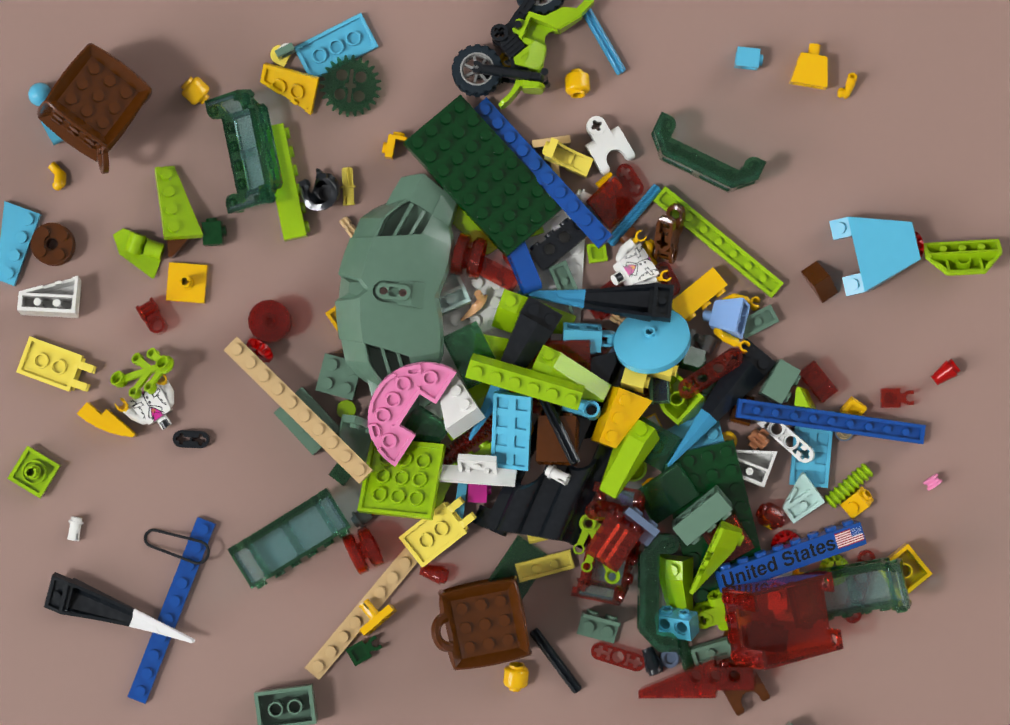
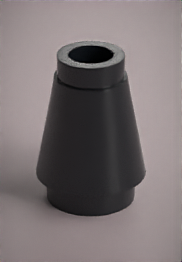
(652, 662)

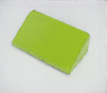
(803, 398)

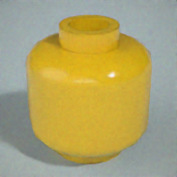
(577, 83)
(195, 90)
(516, 676)

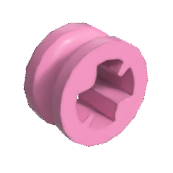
(932, 481)

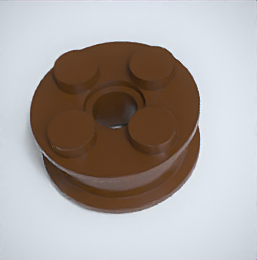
(44, 235)

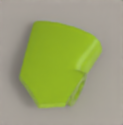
(139, 250)

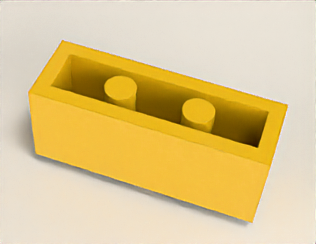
(699, 294)

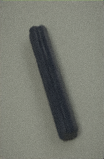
(560, 432)
(555, 660)

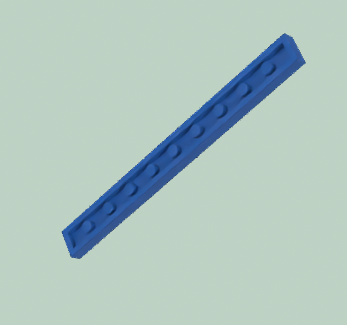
(544, 174)
(830, 421)
(171, 611)

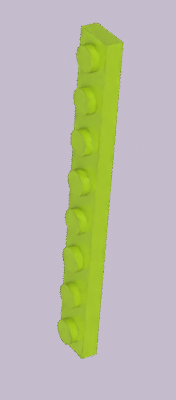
(721, 244)

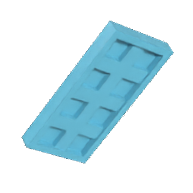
(512, 430)
(819, 468)

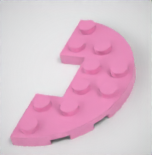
(395, 398)

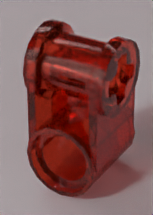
(150, 314)

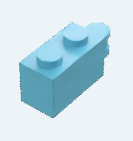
(590, 332)

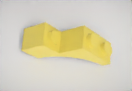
(566, 157)
(638, 381)

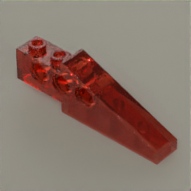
(684, 685)

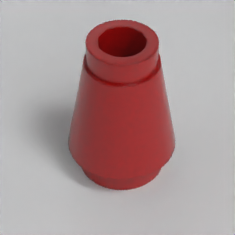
(946, 371)

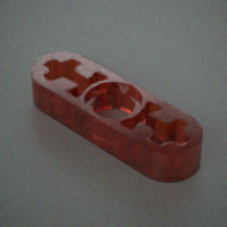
(630, 665)

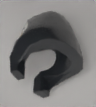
(324, 194)

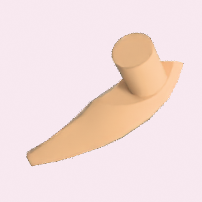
(480, 302)

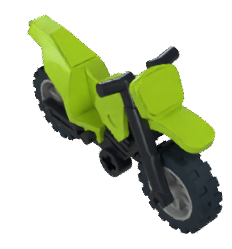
(521, 45)

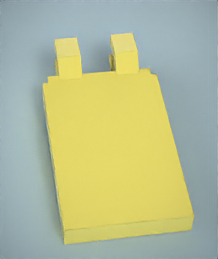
(54, 365)
(432, 537)

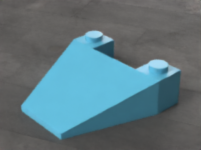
(880, 247)

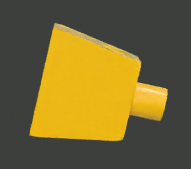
(811, 69)

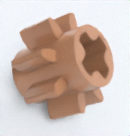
(758, 438)

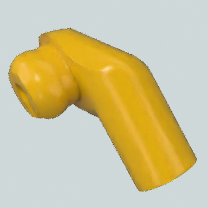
(849, 86)
(60, 176)
(649, 245)

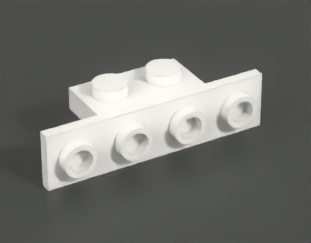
(478, 470)

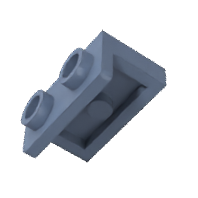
(649, 527)

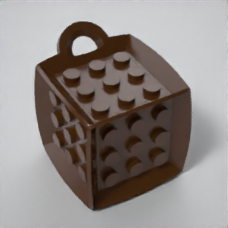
(94, 103)
(482, 623)

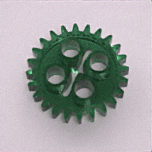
(332, 84)

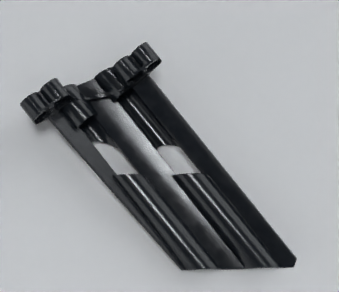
(545, 505)

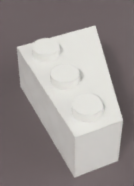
(52, 300)
(459, 408)
(756, 465)

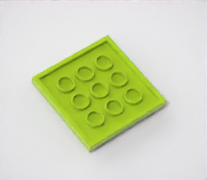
(405, 489)

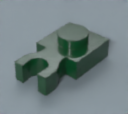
(360, 651)

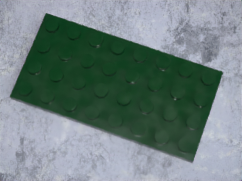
(482, 175)
(706, 468)

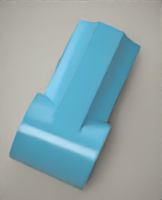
(582, 411)

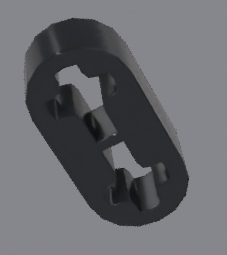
(192, 434)

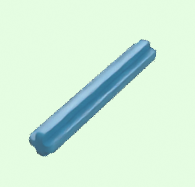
(604, 42)
(634, 214)

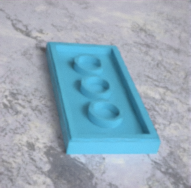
(346, 38)

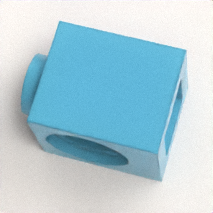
(748, 58)

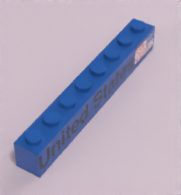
(793, 555)

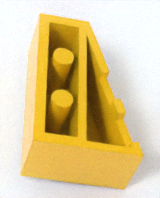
(618, 416)

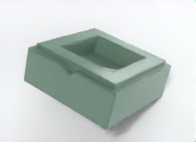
(285, 50)

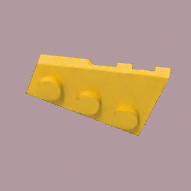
(292, 84)

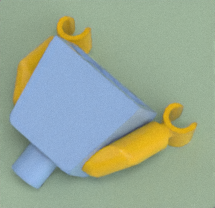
(730, 318)

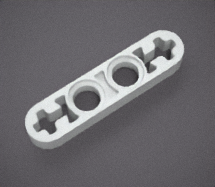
(782, 437)

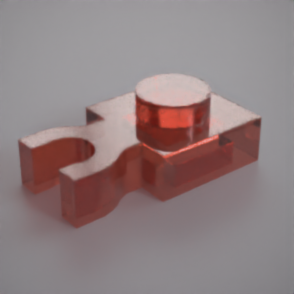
(893, 398)

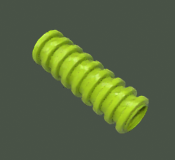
(848, 485)

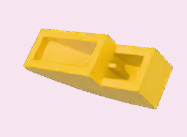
(106, 421)

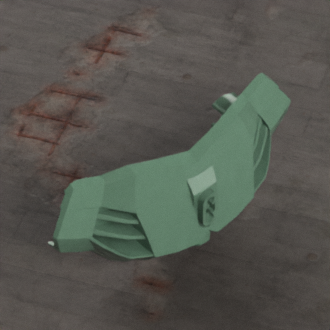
(397, 248)

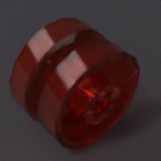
(466, 256)
(281, 321)
(362, 550)

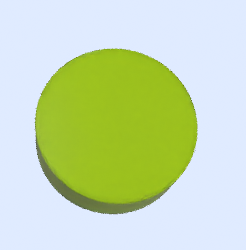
(346, 407)

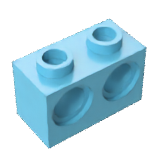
(680, 622)

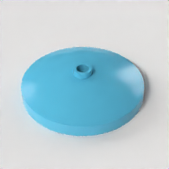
(653, 344)

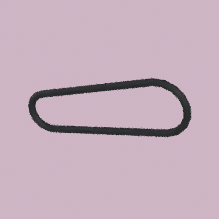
(179, 536)

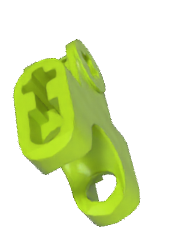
(712, 611)

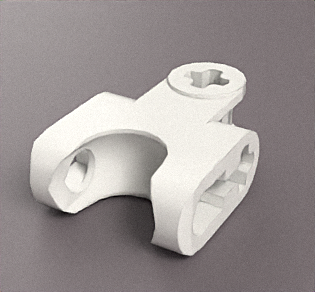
(605, 142)

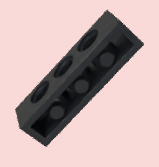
(546, 260)

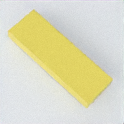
(544, 565)

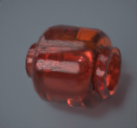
(770, 516)

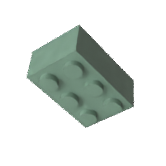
(310, 444)
(702, 516)
(286, 705)

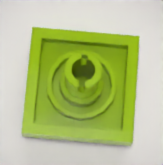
(34, 472)

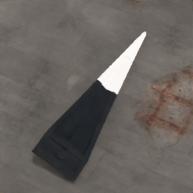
(81, 600)

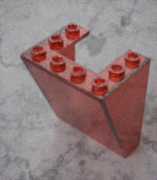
(779, 620)

